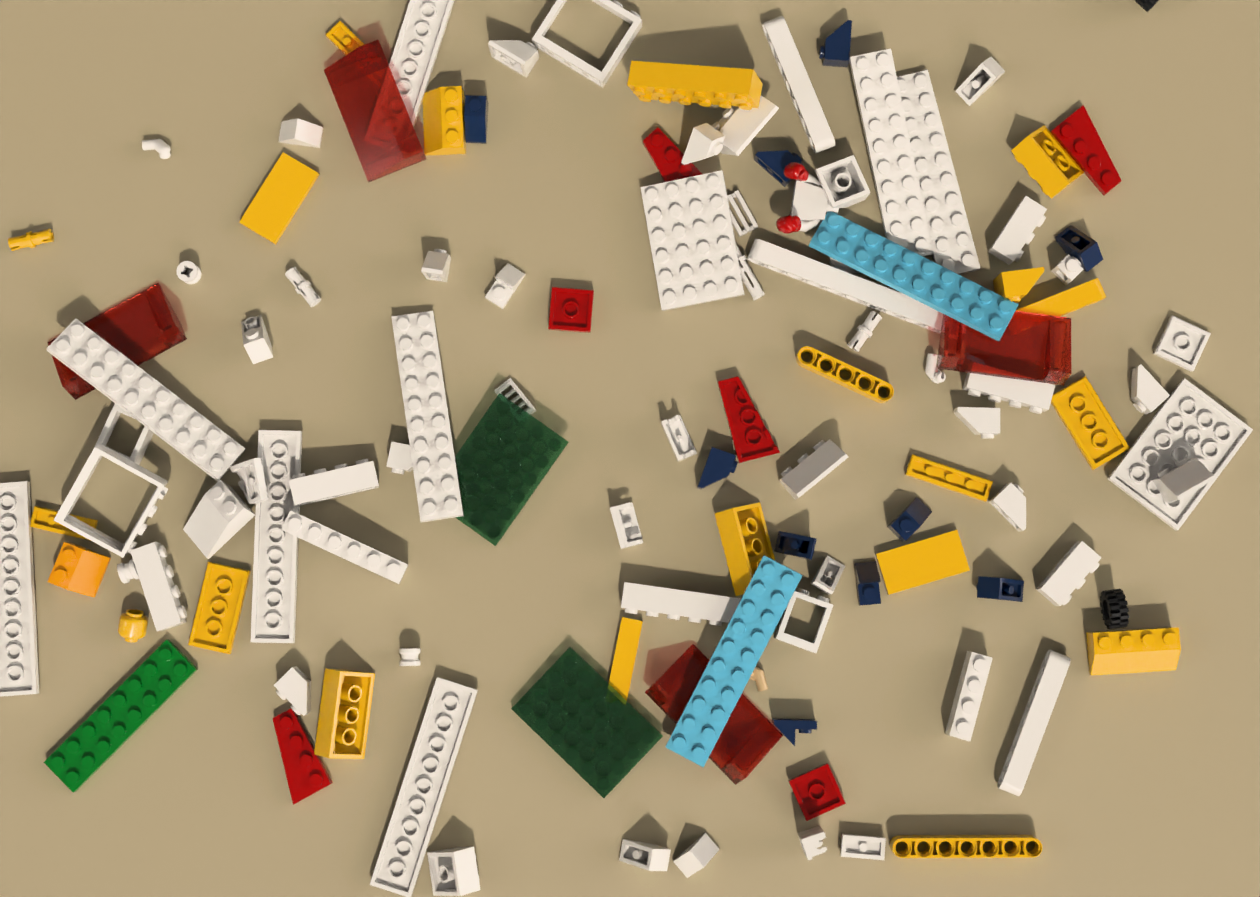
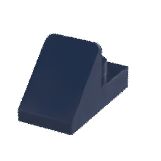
(795, 545)
(867, 583)
(788, 726)

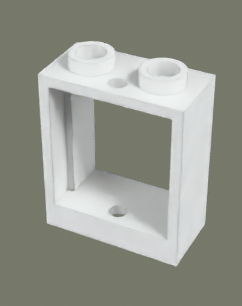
(141, 444)
(821, 601)

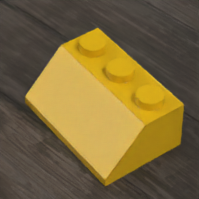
(444, 121)
(1047, 161)

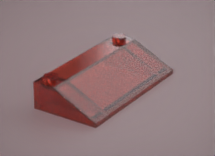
(374, 111)
(136, 328)
(1030, 349)
(747, 732)

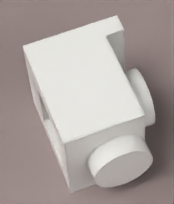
(1067, 269)

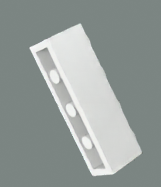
(1017, 392)
(333, 483)
(158, 586)
(968, 696)

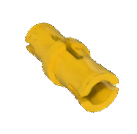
(31, 239)

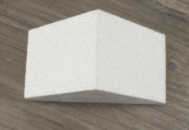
(300, 133)
(828, 575)
(696, 855)

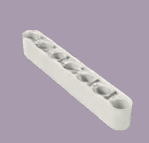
(798, 84)
(1033, 722)

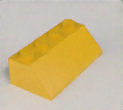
(744, 542)
(1133, 650)
(344, 714)

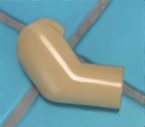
(759, 677)

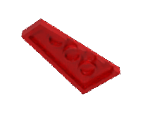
(1087, 149)
(668, 157)
(745, 424)
(302, 767)

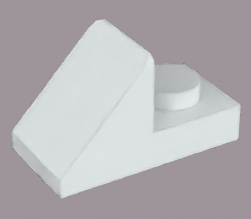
(505, 285)

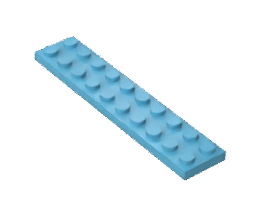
(913, 275)
(733, 661)

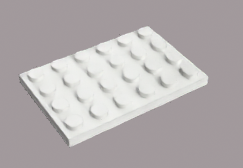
(692, 240)
(1184, 426)

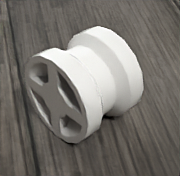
(192, 276)
(127, 571)
(409, 656)

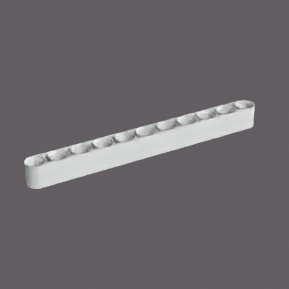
(845, 285)

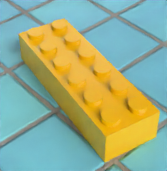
(695, 84)

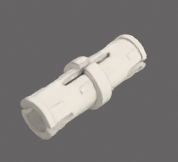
(303, 287)
(864, 331)

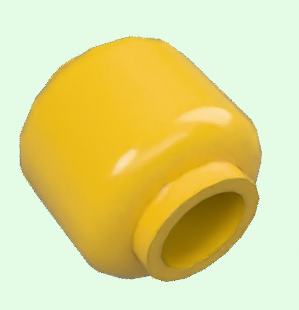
(133, 625)

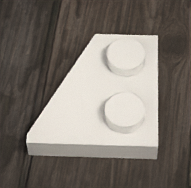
(252, 480)

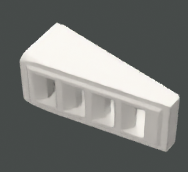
(506, 384)

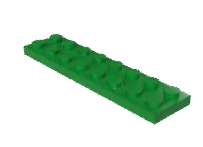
(120, 716)

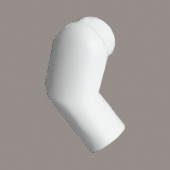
(158, 145)
(932, 371)

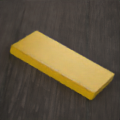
(279, 198)
(1089, 423)
(922, 562)
(219, 607)

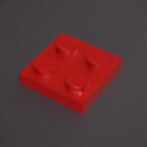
(571, 310)
(816, 791)

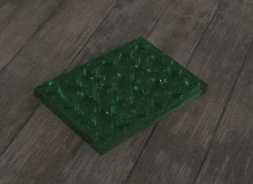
(503, 467)
(587, 722)

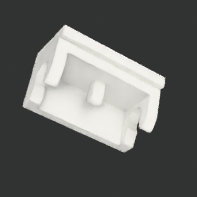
(678, 438)
(626, 525)
(811, 840)

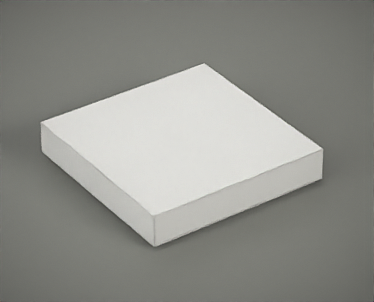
(1181, 343)

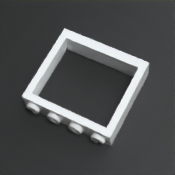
(578, 64)
(64, 518)

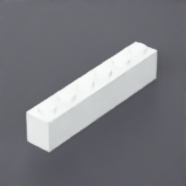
(344, 547)
(678, 603)

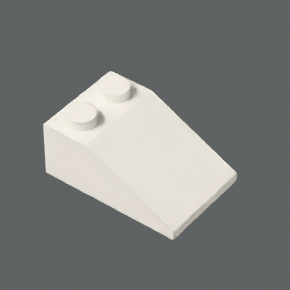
(217, 518)

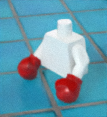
(808, 201)

